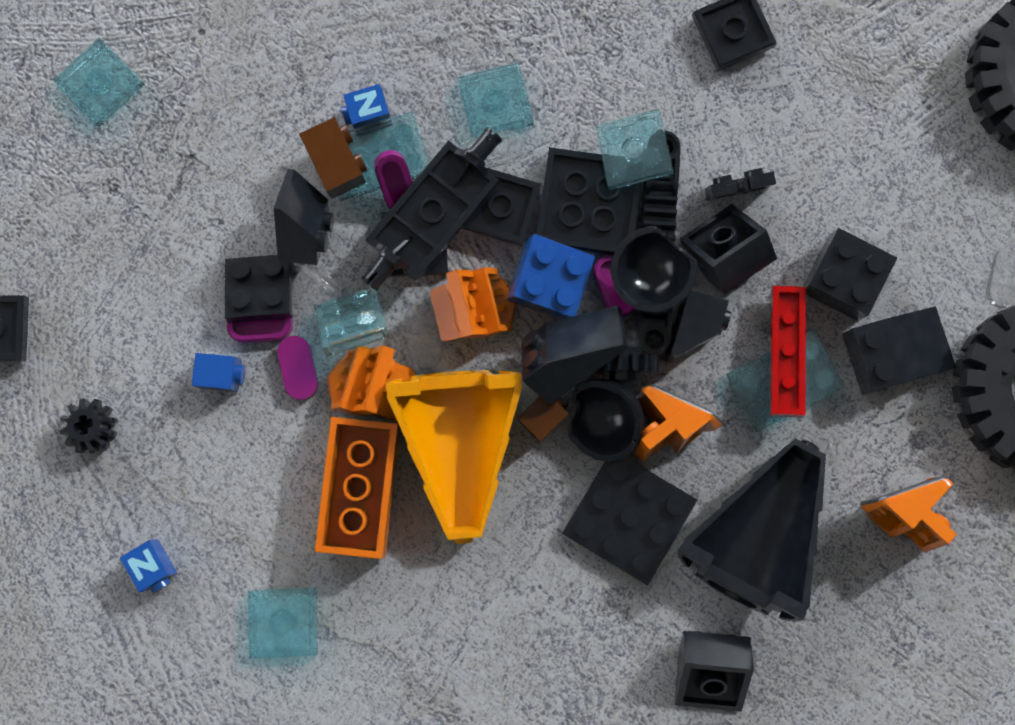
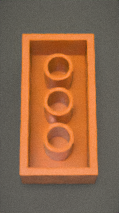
(358, 488)

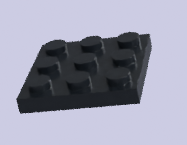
(581, 207)
(630, 517)

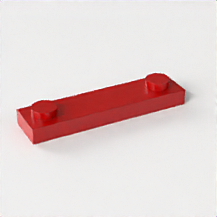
(788, 351)

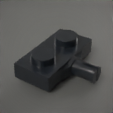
(752, 181)

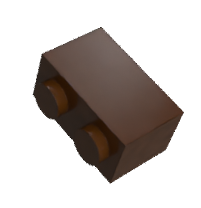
(332, 157)

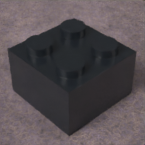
(849, 274)

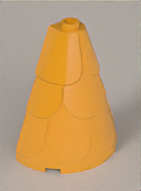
(457, 440)

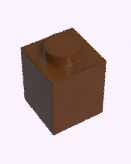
(542, 417)

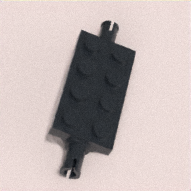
(432, 210)

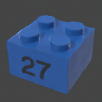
(550, 277)

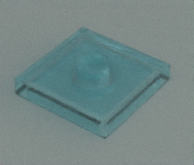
(99, 82)
(495, 99)

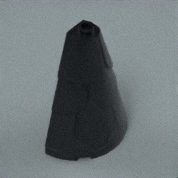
(765, 535)

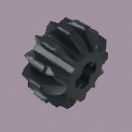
(81, 417)

